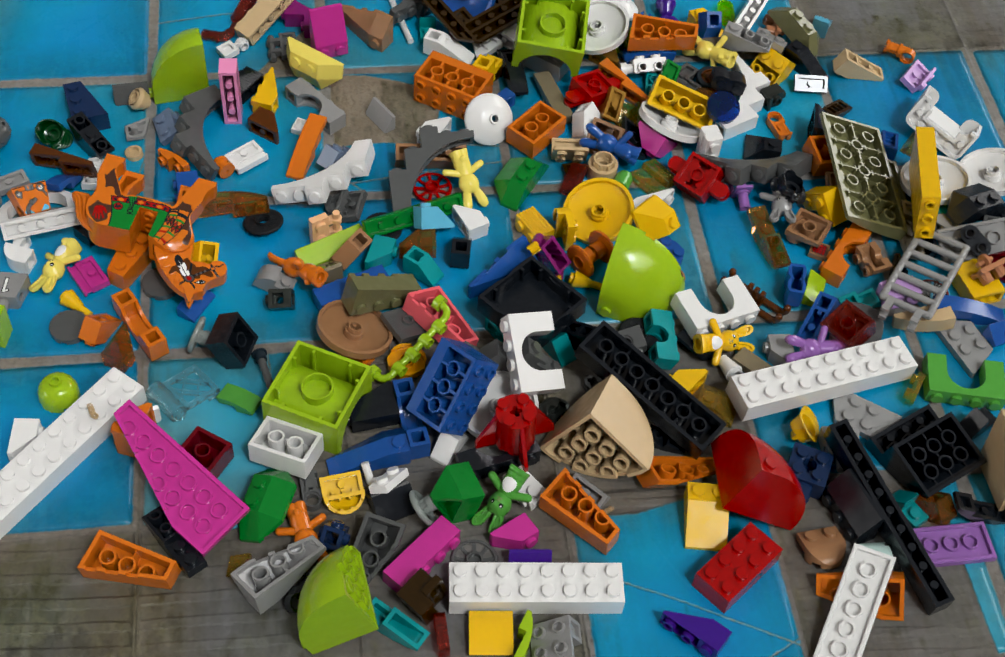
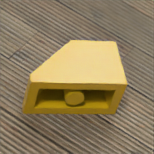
(690, 378)

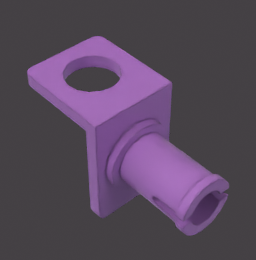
(742, 193)

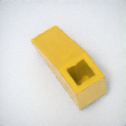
(266, 93)

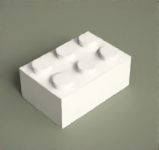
(286, 447)

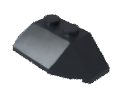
(972, 203)

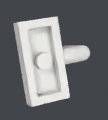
(385, 482)

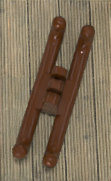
(760, 298)

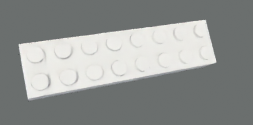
(536, 587)

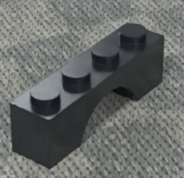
(483, 464)

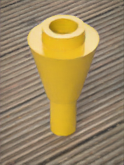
(580, 280)
(72, 301)

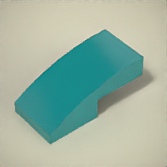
(866, 297)

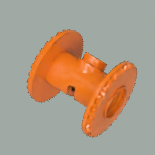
(583, 259)

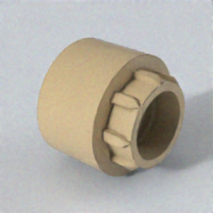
(602, 165)

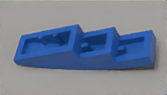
(972, 310)

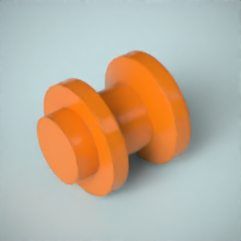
(226, 169)

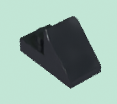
(978, 422)

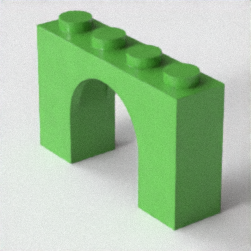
(941, 389)

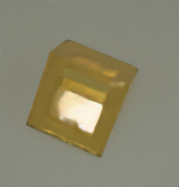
(236, 561)

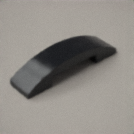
(978, 510)

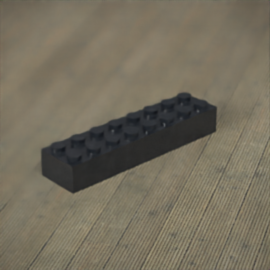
(659, 395)

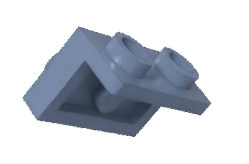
(164, 125)

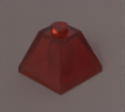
(850, 324)

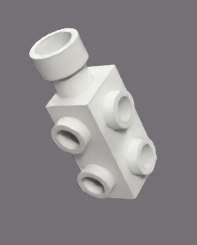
(643, 65)

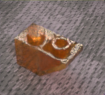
(423, 239)

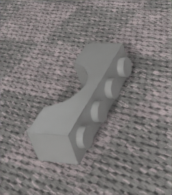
(302, 93)

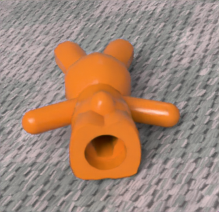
(296, 267)
(300, 524)

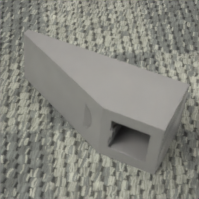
(745, 40)

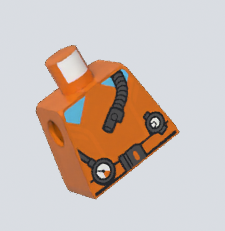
(30, 198)

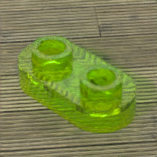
(727, 11)

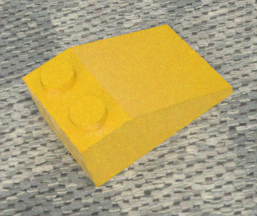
(704, 518)

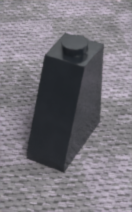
(375, 410)

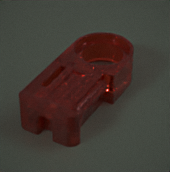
(441, 634)

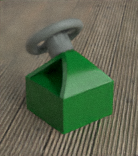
(455, 495)

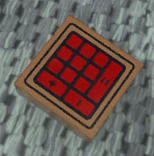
(819, 253)

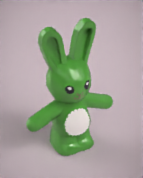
(501, 500)

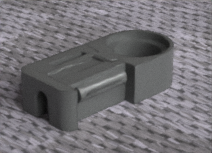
(310, 489)

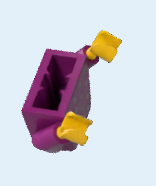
(549, 253)

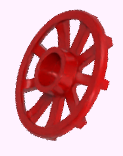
(431, 187)

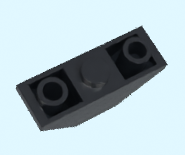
(89, 136)

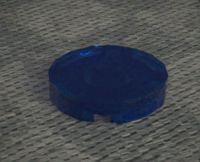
(722, 107)

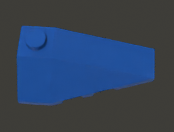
(501, 267)
(382, 451)

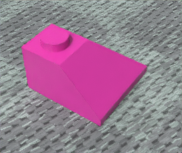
(655, 142)

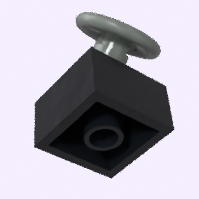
(229, 339)

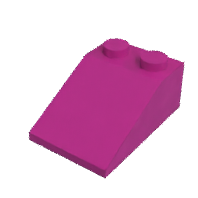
(328, 30)

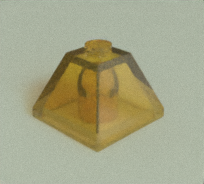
(718, 403)

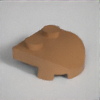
(823, 547)

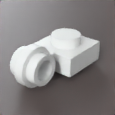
(231, 49)

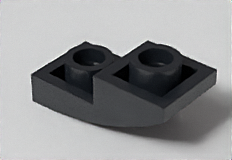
(664, 442)

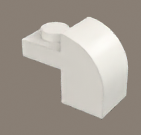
(19, 255)

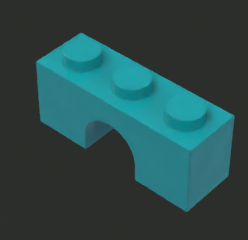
(661, 325)

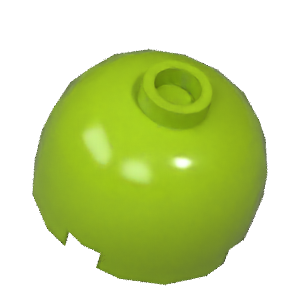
(58, 392)

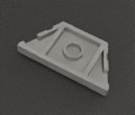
(966, 345)
(863, 415)

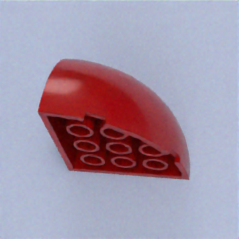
(756, 480)

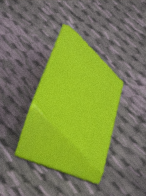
(814, 284)

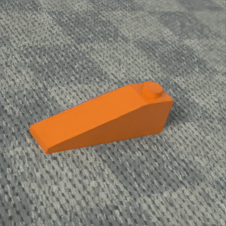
(893, 600)

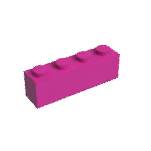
(422, 553)

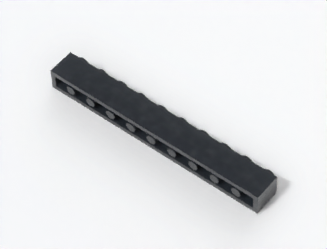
(895, 529)

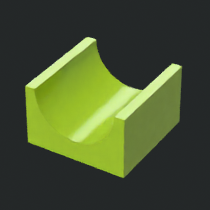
(552, 30)
(317, 392)

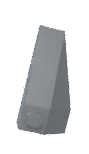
(271, 577)

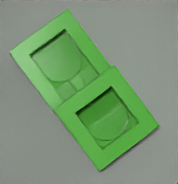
(240, 398)

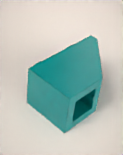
(422, 266)

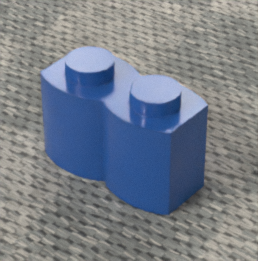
(794, 284)

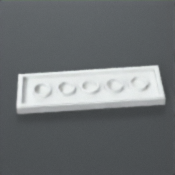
(855, 603)

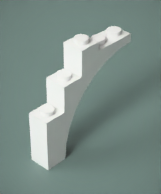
(749, 102)
(316, 188)

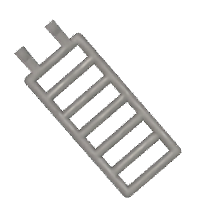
(940, 292)

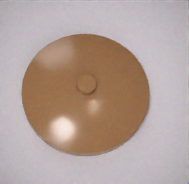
(355, 335)

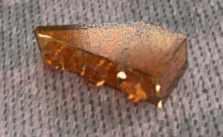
(119, 350)

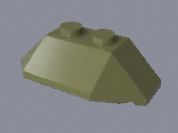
(796, 27)

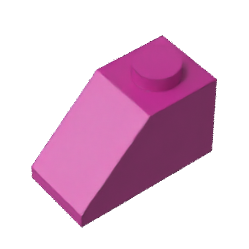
(515, 534)

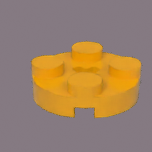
(414, 369)

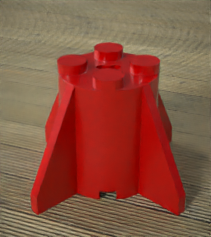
(515, 426)

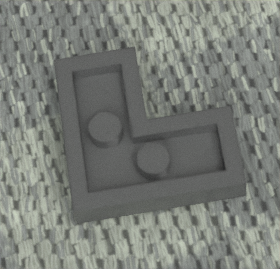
(687, 75)

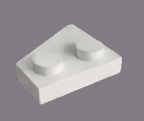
(487, 47)

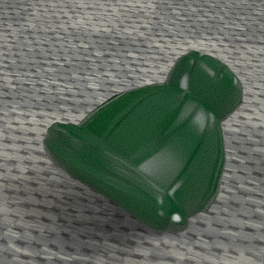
(53, 134)

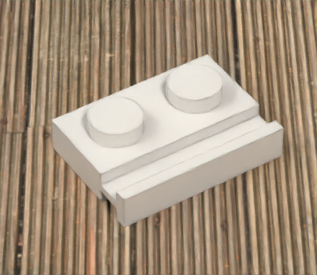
(246, 157)

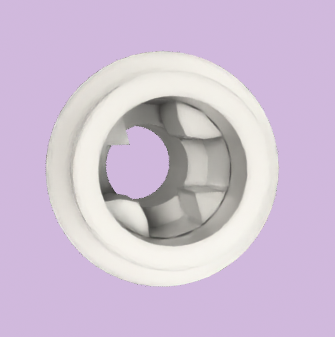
(729, 367)

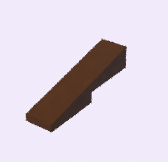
(69, 163)

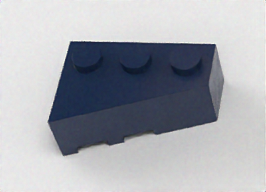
(82, 100)

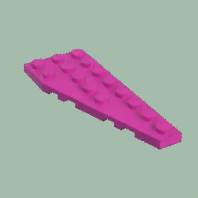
(189, 494)

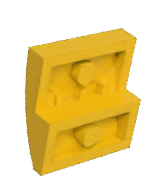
(491, 633)

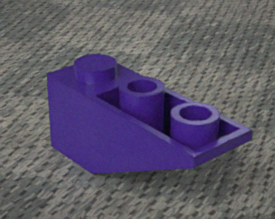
(700, 632)

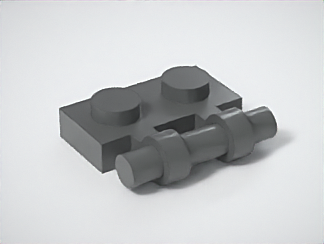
(272, 42)

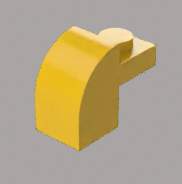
(488, 63)

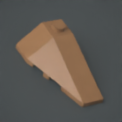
(371, 27)

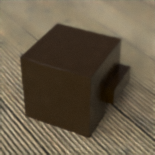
(422, 595)

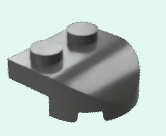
(348, 203)

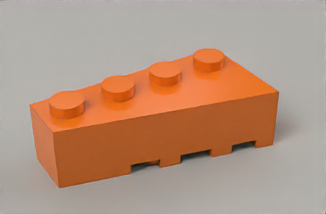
(660, 34)
(125, 562)

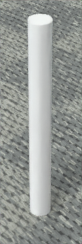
(403, 25)

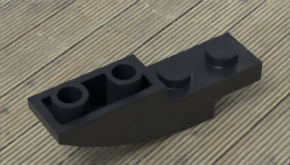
(513, 76)
(173, 544)

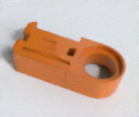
(778, 127)

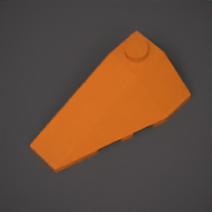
(675, 470)

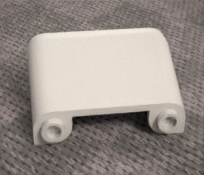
(949, 136)

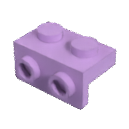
(917, 76)

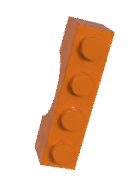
(836, 267)
(148, 337)

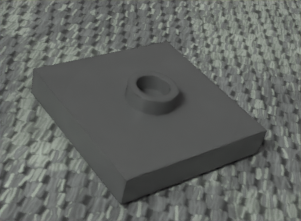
(402, 325)

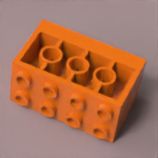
(450, 84)

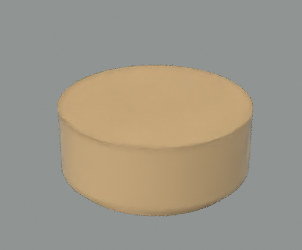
(134, 153)

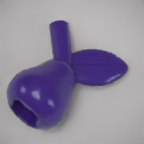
(666, 8)

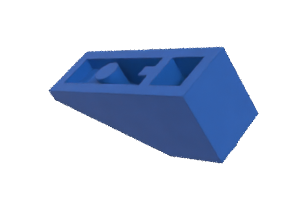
(822, 307)

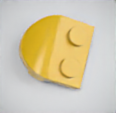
(565, 226)
(342, 492)

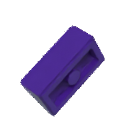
(530, 555)

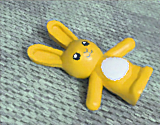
(718, 341)

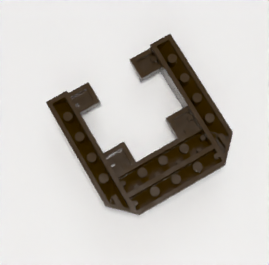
(477, 28)

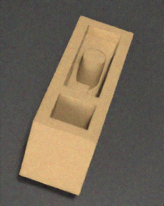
(856, 67)

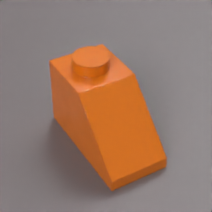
(98, 328)

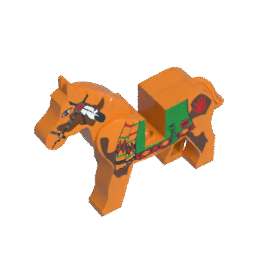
(118, 215)

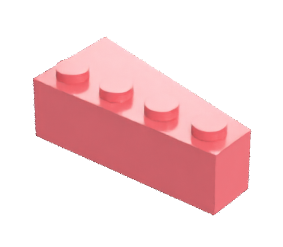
(419, 307)

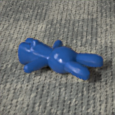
(609, 143)

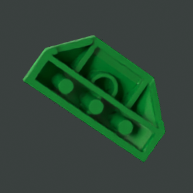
(518, 180)
(268, 501)

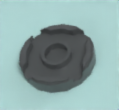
(156, 287)
(66, 326)

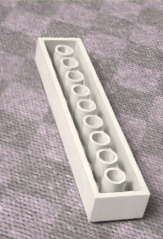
(820, 378)
(63, 446)

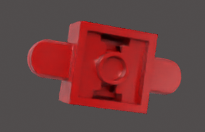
(588, 88)
(699, 178)

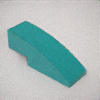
(398, 626)

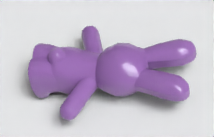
(812, 347)

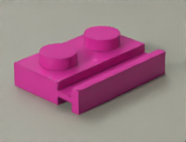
(88, 276)

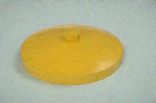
(600, 206)

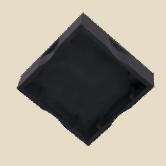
(533, 289)

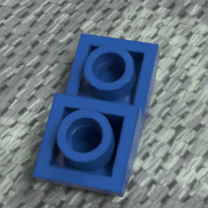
(62, 181)

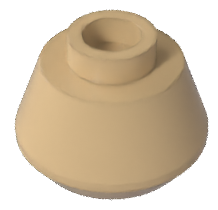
(139, 99)

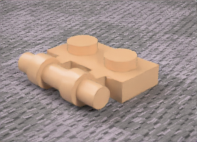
(320, 228)

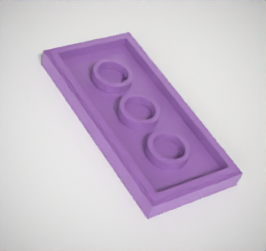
(957, 543)

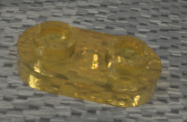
(916, 382)

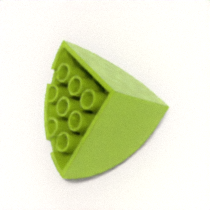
(179, 67)
(638, 277)
(335, 602)

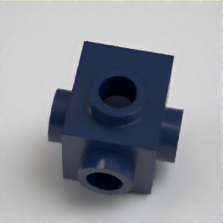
(327, 536)

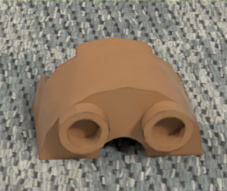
(870, 259)

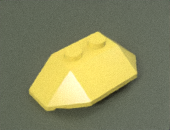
(312, 64)

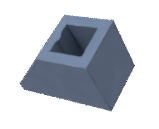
(331, 154)

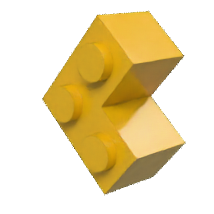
(826, 202)

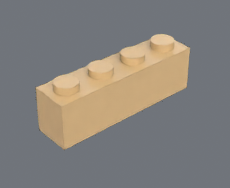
(260, 19)

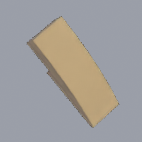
(941, 320)

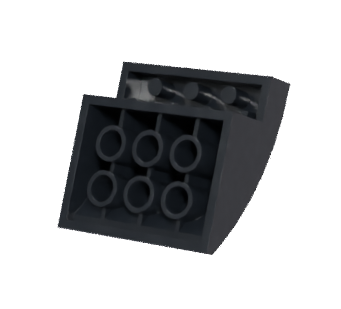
(926, 451)

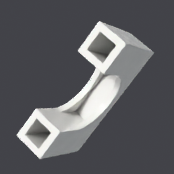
(696, 318)
(524, 377)

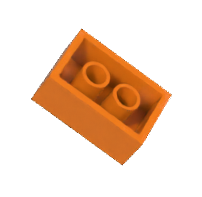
(535, 129)

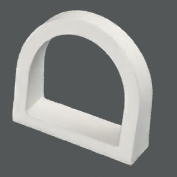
(39, 222)

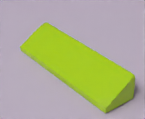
(325, 248)

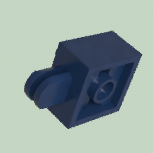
(810, 472)

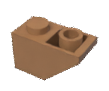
(352, 248)

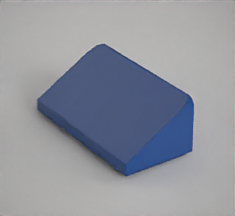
(196, 309)
(995, 333)

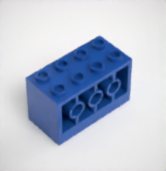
(452, 387)

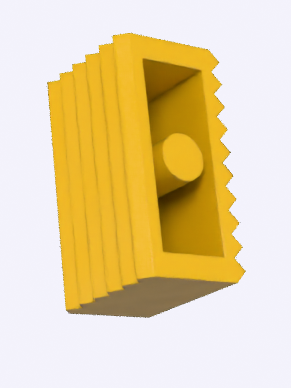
(532, 222)

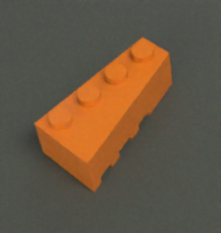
(128, 266)
(578, 512)

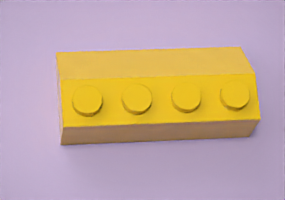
(679, 101)

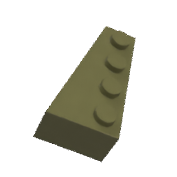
(376, 293)

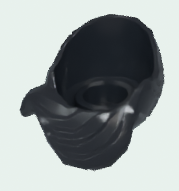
(790, 186)

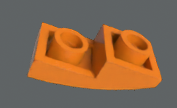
(172, 161)

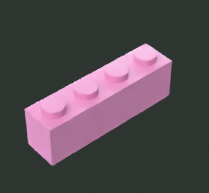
(230, 90)

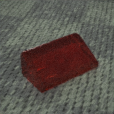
(573, 177)

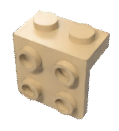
(568, 149)

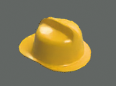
(805, 426)

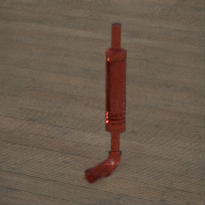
(239, 12)

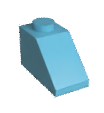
(430, 217)

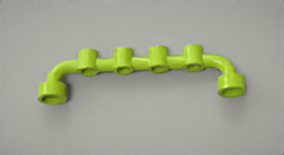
(425, 340)

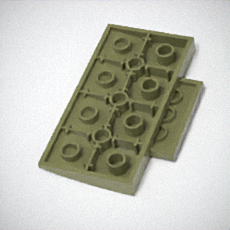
(865, 176)

